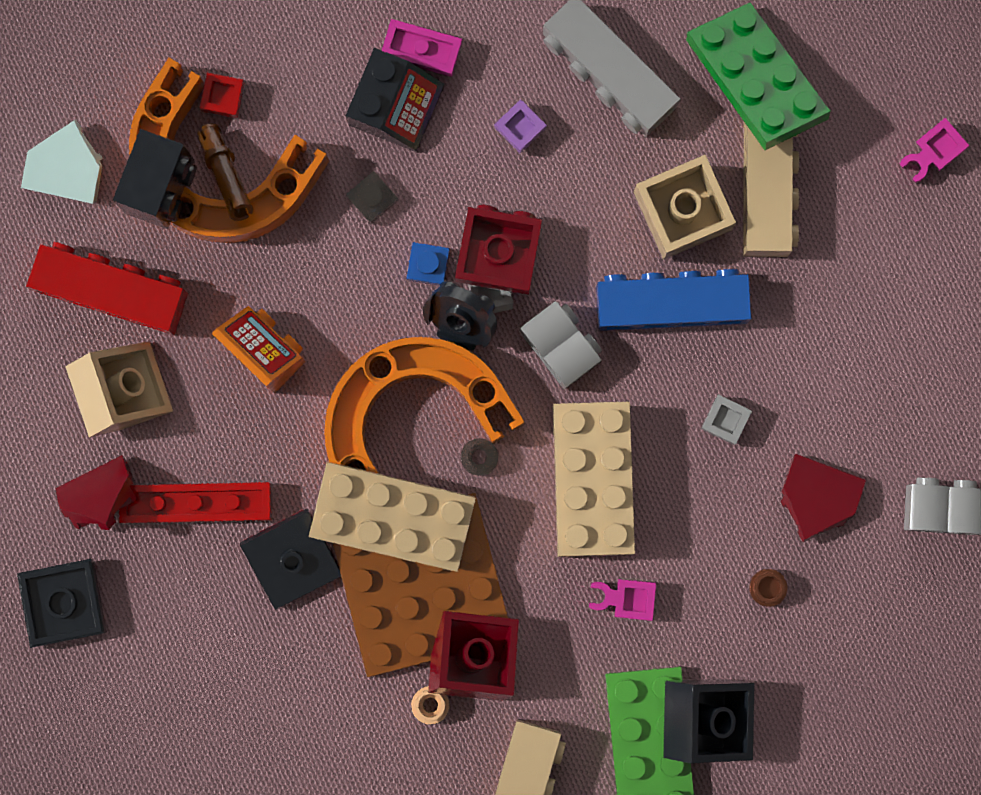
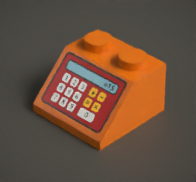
(260, 348)

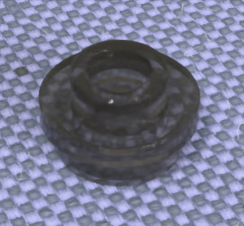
(473, 446)

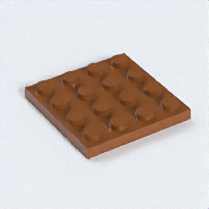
(401, 602)

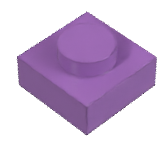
(520, 126)

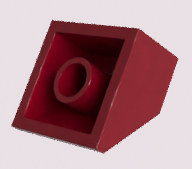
(474, 656)

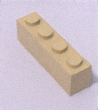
(769, 198)
(530, 760)

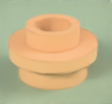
(425, 716)

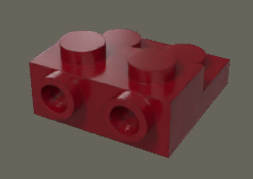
(498, 249)

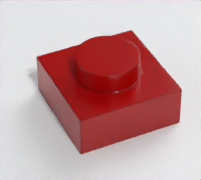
(222, 95)

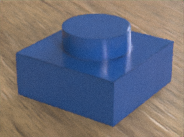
(427, 264)

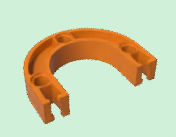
(210, 216)
(409, 360)

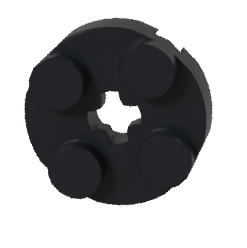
(450, 303)

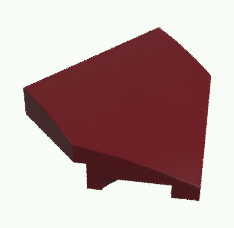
(97, 495)
(819, 496)

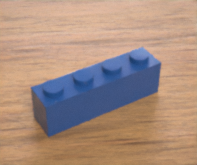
(673, 301)

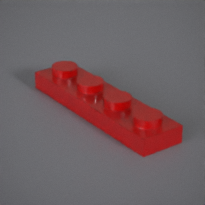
(199, 503)

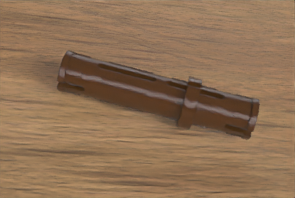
(221, 161)

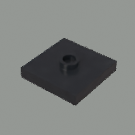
(290, 560)
(61, 603)

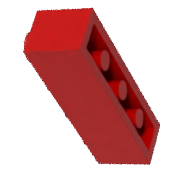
(108, 289)

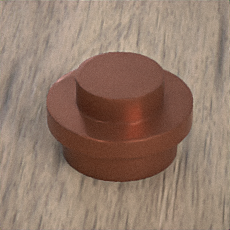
(768, 587)

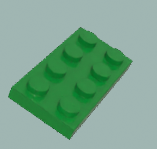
(758, 76)

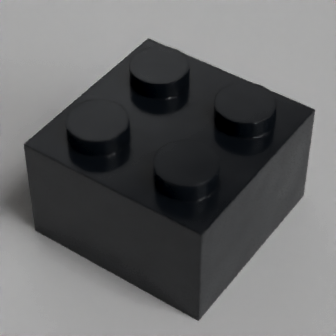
(155, 179)
(708, 720)

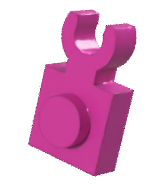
(938, 147)
(630, 599)

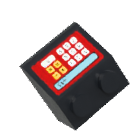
(394, 100)

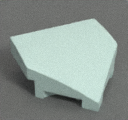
(64, 166)

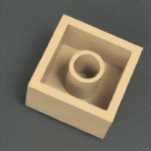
(684, 207)

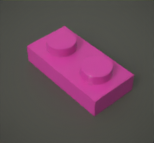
(423, 47)

